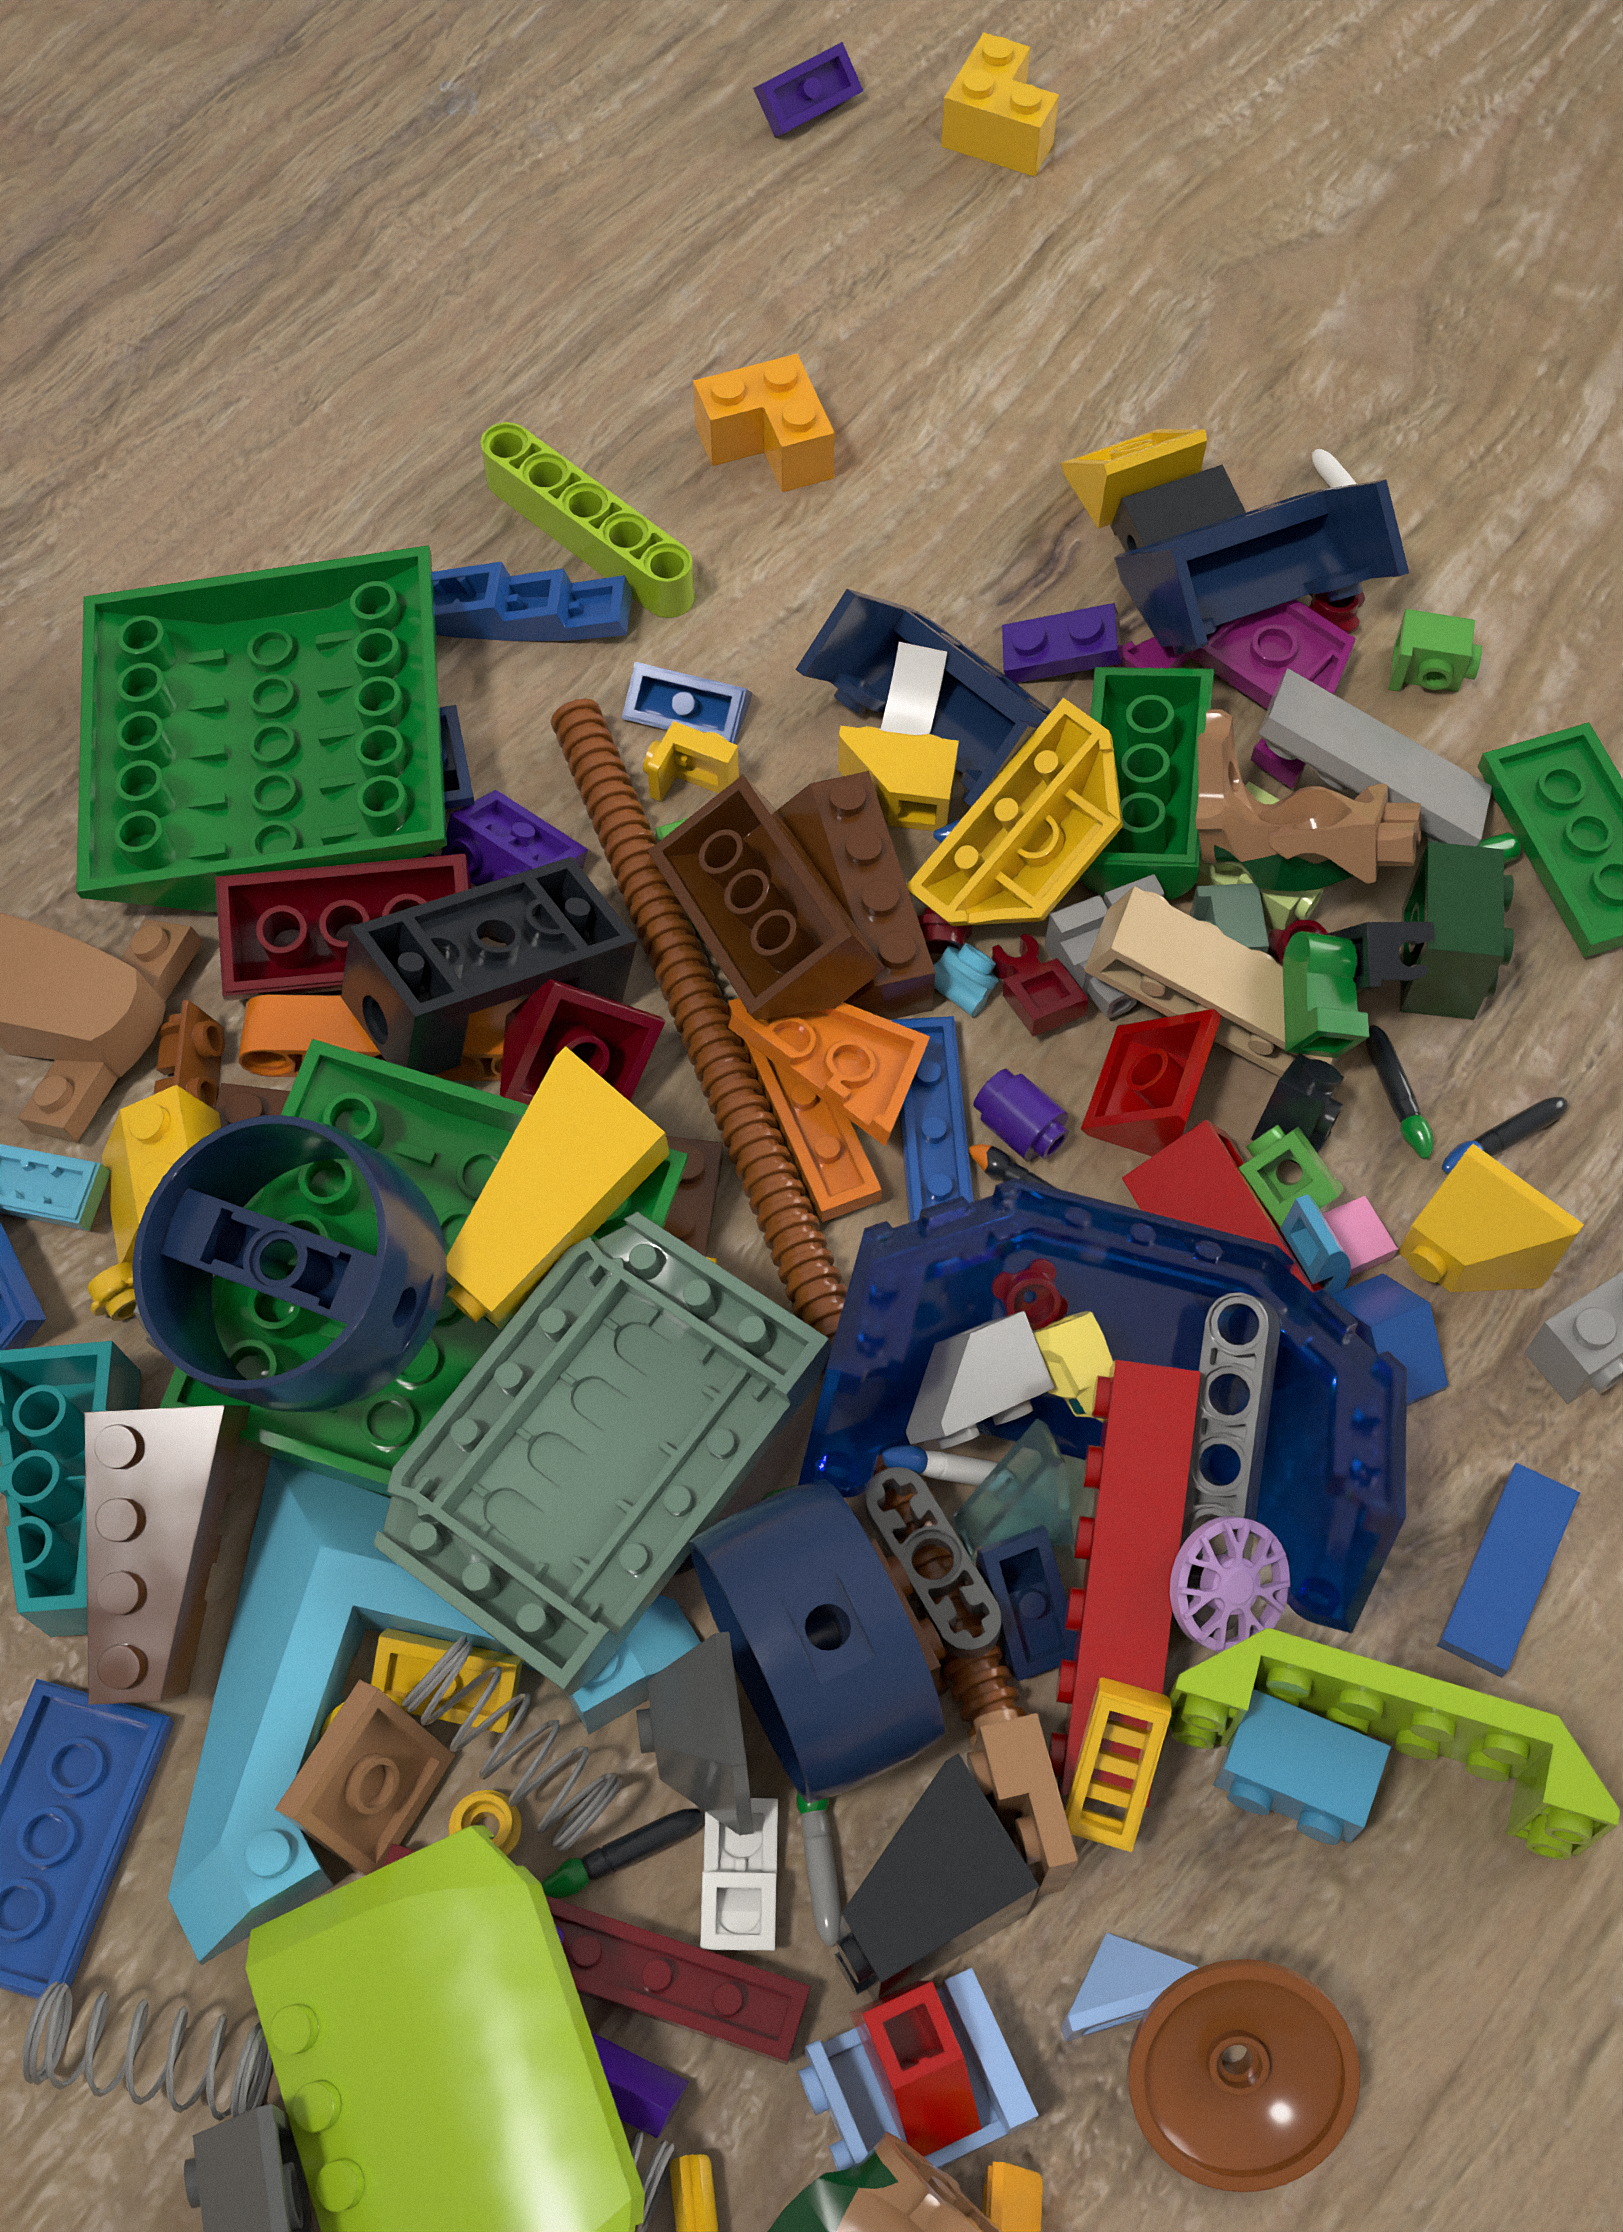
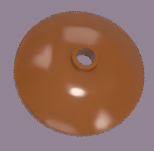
(1251, 2118)

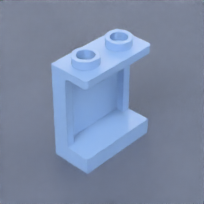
(846, 2086)

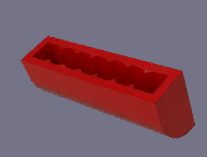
(1202, 1185)

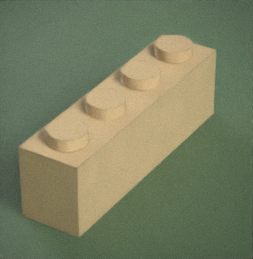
(1191, 968)

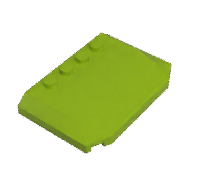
(441, 2053)

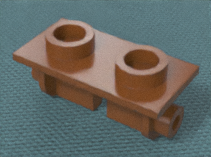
(192, 1051)

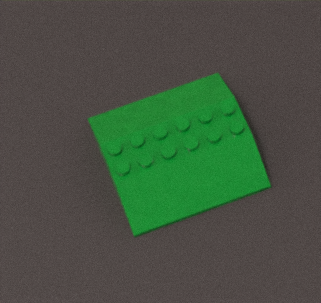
(258, 727)
(449, 1146)

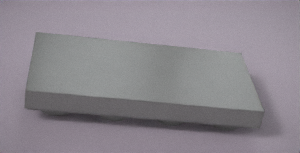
(1361, 752)

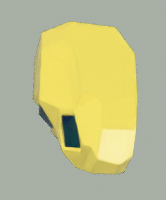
(1074, 1356)

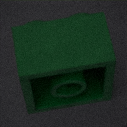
(1466, 900)

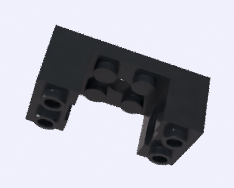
(426, 969)

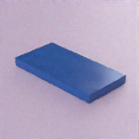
(65, 1820)

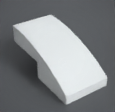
(740, 1882)

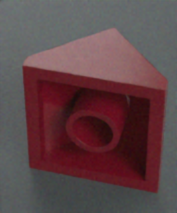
(598, 1030)

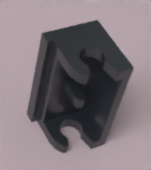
(1175, 508)
(1378, 951)

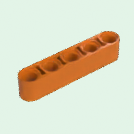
(282, 1027)

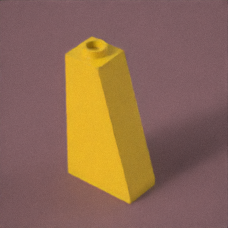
(554, 1186)

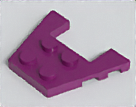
(1255, 655)

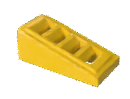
(1137, 1703)

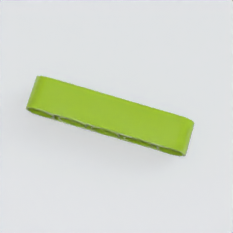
(588, 519)

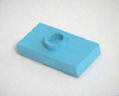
(50, 1187)

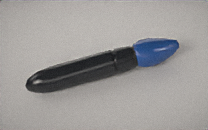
(1511, 1130)

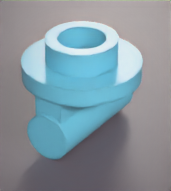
(965, 977)

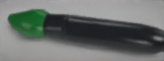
(1413, 1126)
(619, 1853)

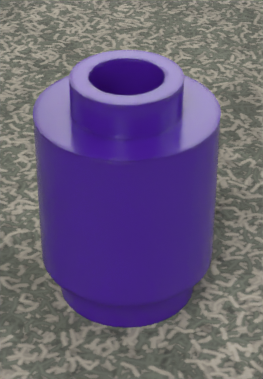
(1022, 1115)

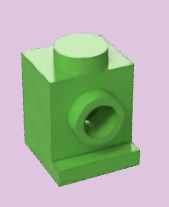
(1434, 651)
(1264, 1175)

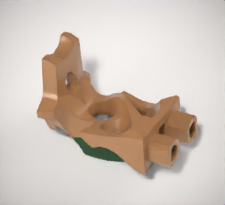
(1302, 839)
(884, 2193)

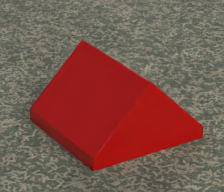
(1151, 1081)

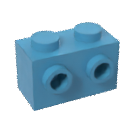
(1302, 1769)

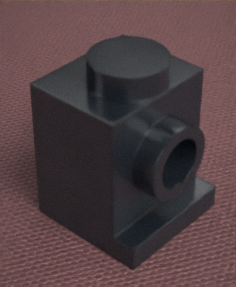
(1305, 1100)

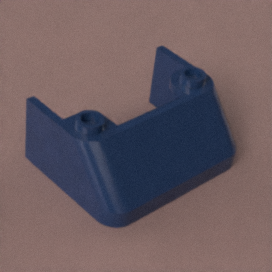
(1263, 559)
(975, 699)

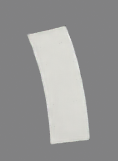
(914, 690)

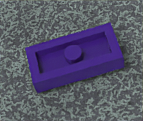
(808, 89)
(1062, 643)

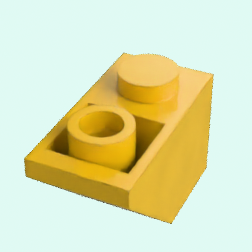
(908, 773)

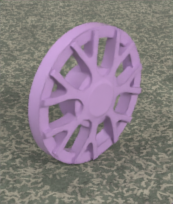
(1229, 1582)

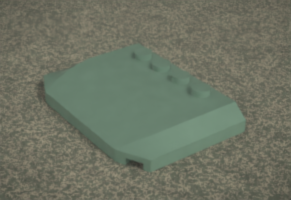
(596, 1446)

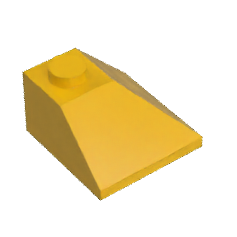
(1488, 1230)

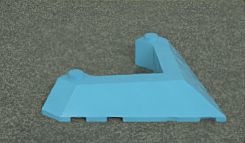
(291, 1641)

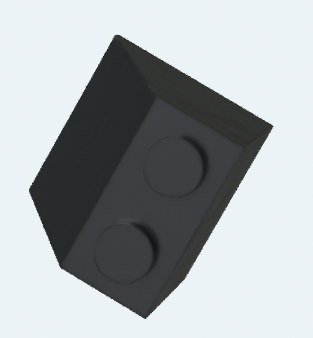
(934, 1889)

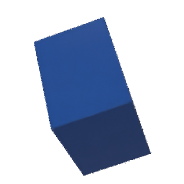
(1403, 1324)

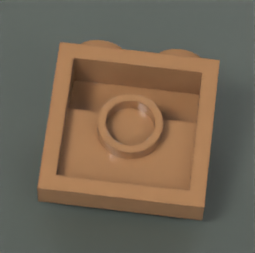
(1021, 1787)

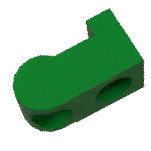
(1321, 996)

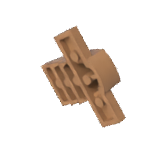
(83, 1012)

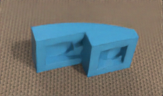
(1316, 1245)

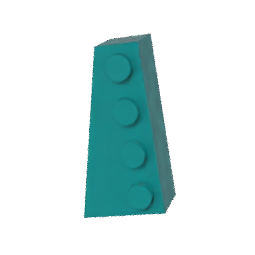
(44, 1470)

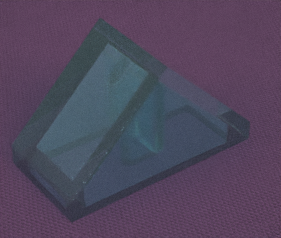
(1019, 1494)

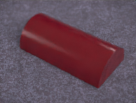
(293, 926)

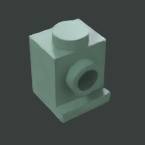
(1235, 911)

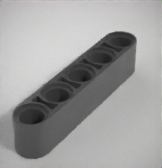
(1215, 1426)

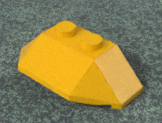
(1029, 828)

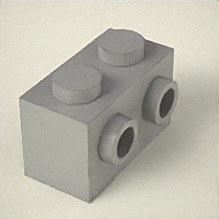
(1583, 1343)

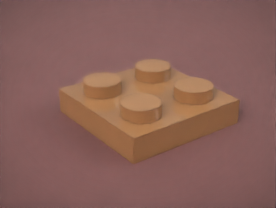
(365, 1780)

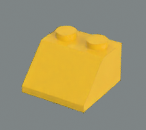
(142, 1150)

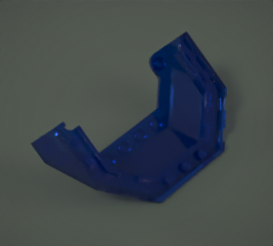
(1335, 1409)

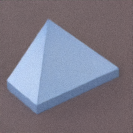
(1120, 1986)

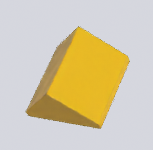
(1133, 467)

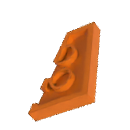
(844, 1057)

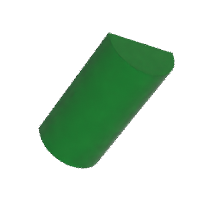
(1155, 745)

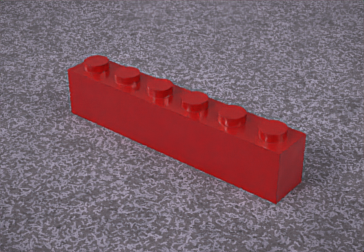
(1127, 1548)

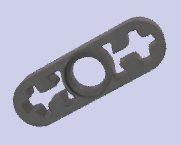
(924, 1508)

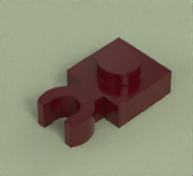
(1037, 991)

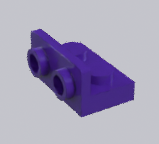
(505, 839)

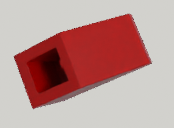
(918, 2066)

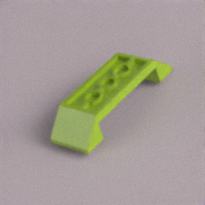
(1556, 1793)

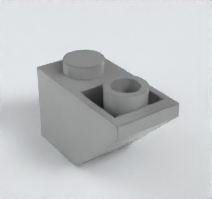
(977, 1377)

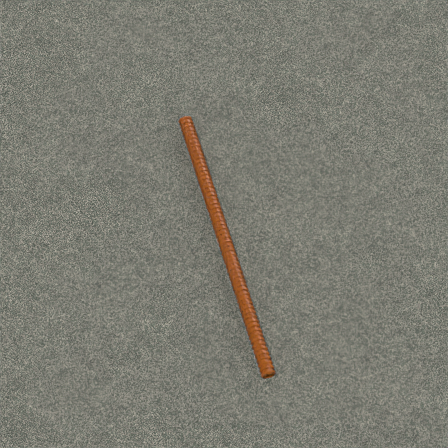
(744, 1119)

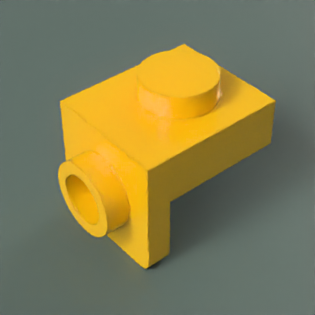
(690, 756)

